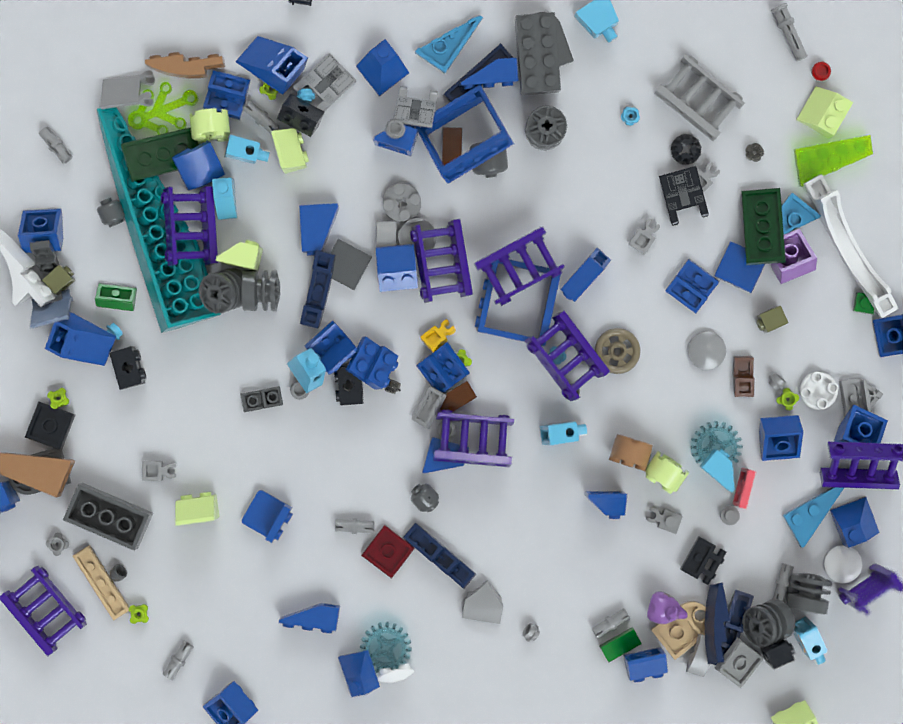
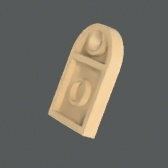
(681, 633)

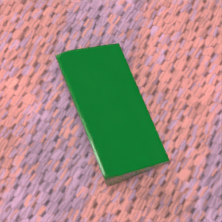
(115, 297)
(620, 644)

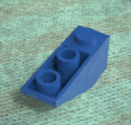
(498, 71)
(319, 616)

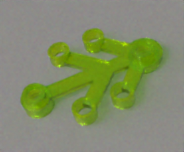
(160, 110)

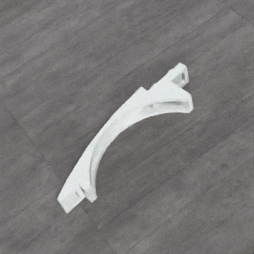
(834, 221)
(24, 280)

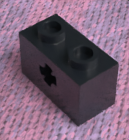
(300, 115)
(126, 378)
(346, 397)
(778, 654)

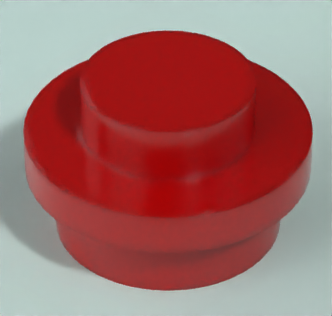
(821, 71)

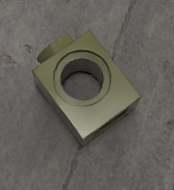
(59, 279)
(771, 319)

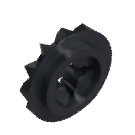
(685, 158)

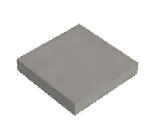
(739, 662)

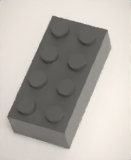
(537, 53)
(108, 516)

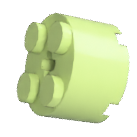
(210, 125)
(666, 472)

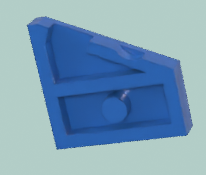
(431, 466)

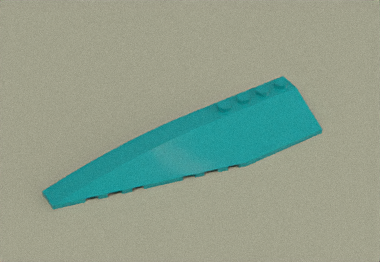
(170, 288)

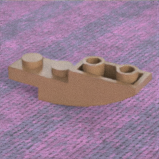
(177, 66)

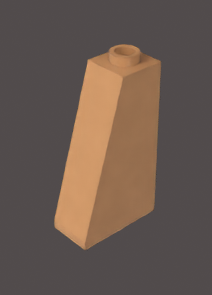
(38, 472)

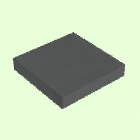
(349, 264)

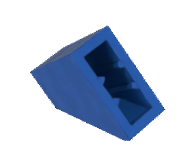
(316, 225)
(585, 275)

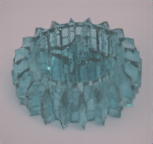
(713, 438)
(393, 642)

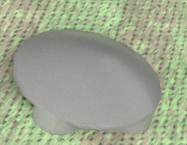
(707, 350)

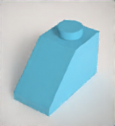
(224, 198)
(720, 468)

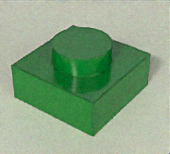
(862, 304)

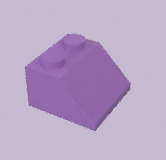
(799, 258)

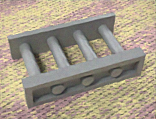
(695, 116)

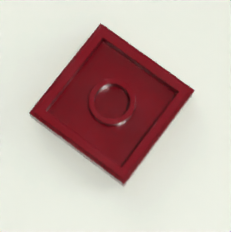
(388, 551)

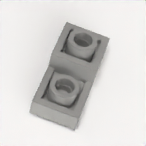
(385, 233)
(698, 661)

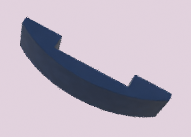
(318, 289)

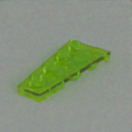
(830, 156)

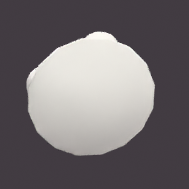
(818, 390)
(842, 564)
(396, 675)

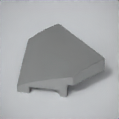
(858, 393)
(483, 604)

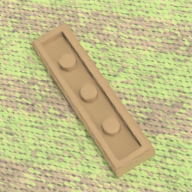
(101, 582)

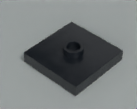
(50, 426)

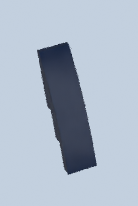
(439, 555)
(738, 605)
(715, 616)

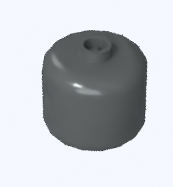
(494, 165)

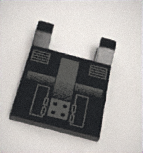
(681, 191)

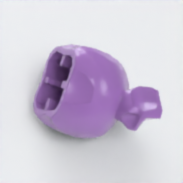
(664, 609)

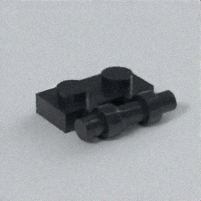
(698, 558)

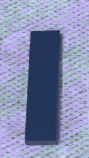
(457, 91)

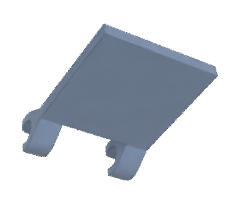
(51, 312)

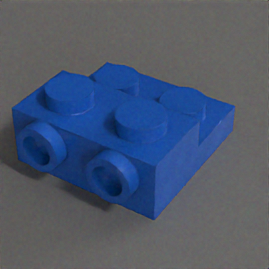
(373, 363)

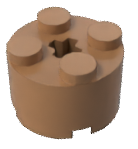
(631, 452)

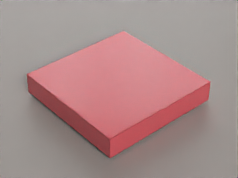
(744, 488)

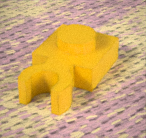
(436, 337)

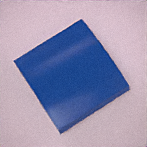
(227, 93)
(198, 165)
(735, 271)
(692, 286)
(443, 368)

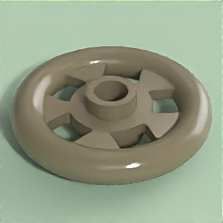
(634, 350)

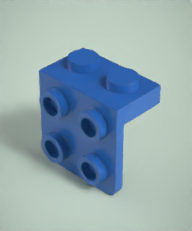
(332, 347)
(267, 515)

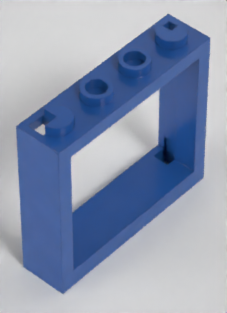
(479, 153)
(484, 304)

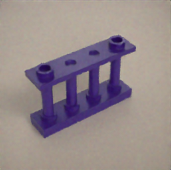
(208, 231)
(520, 247)
(456, 249)
(584, 353)
(462, 455)
(862, 478)
(871, 588)
(23, 614)

